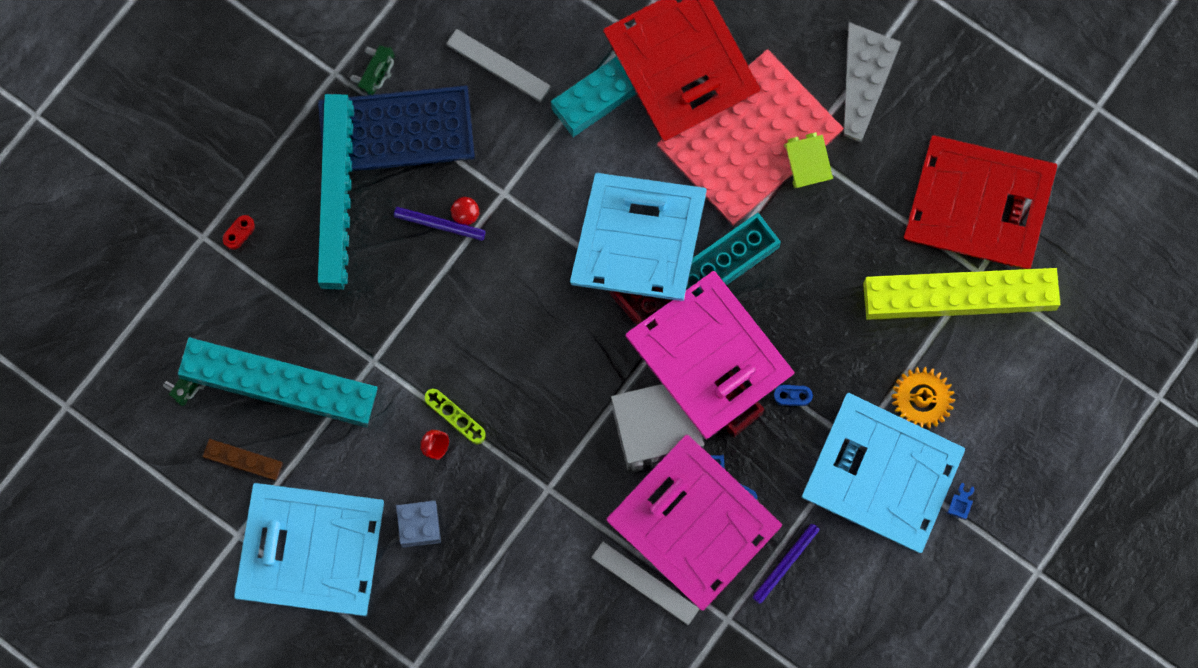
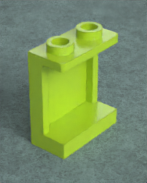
(808, 160)

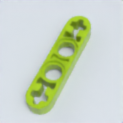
(453, 418)

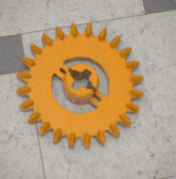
(941, 399)

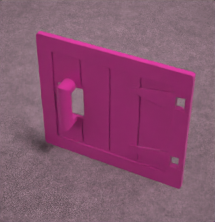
(699, 344)
(705, 532)

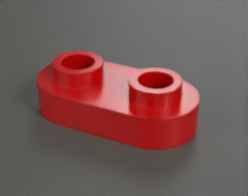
(240, 233)

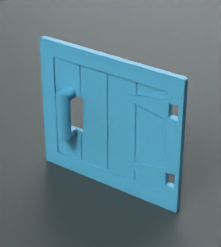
(638, 249)
(896, 480)
(323, 551)

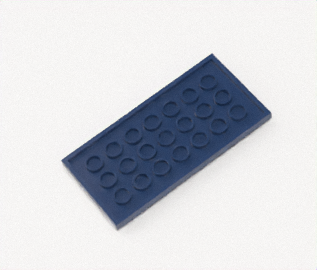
(409, 128)

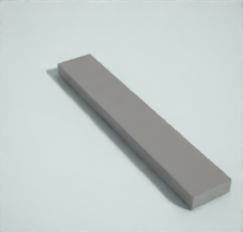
(498, 65)
(645, 583)

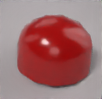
(465, 211)
(434, 444)

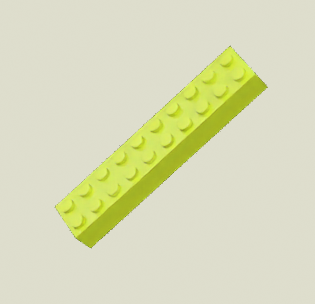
(961, 293)

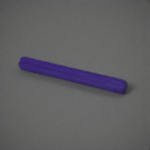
(439, 223)
(786, 563)

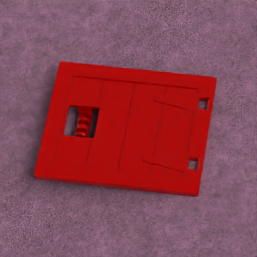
(674, 48)
(967, 198)

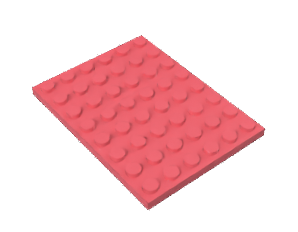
(742, 149)

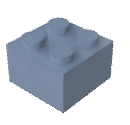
(418, 524)

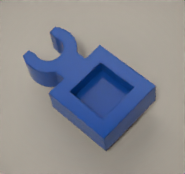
(961, 504)

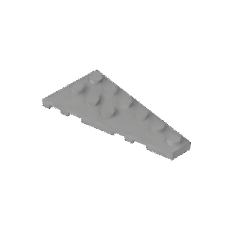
(867, 69)

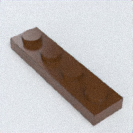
(242, 460)

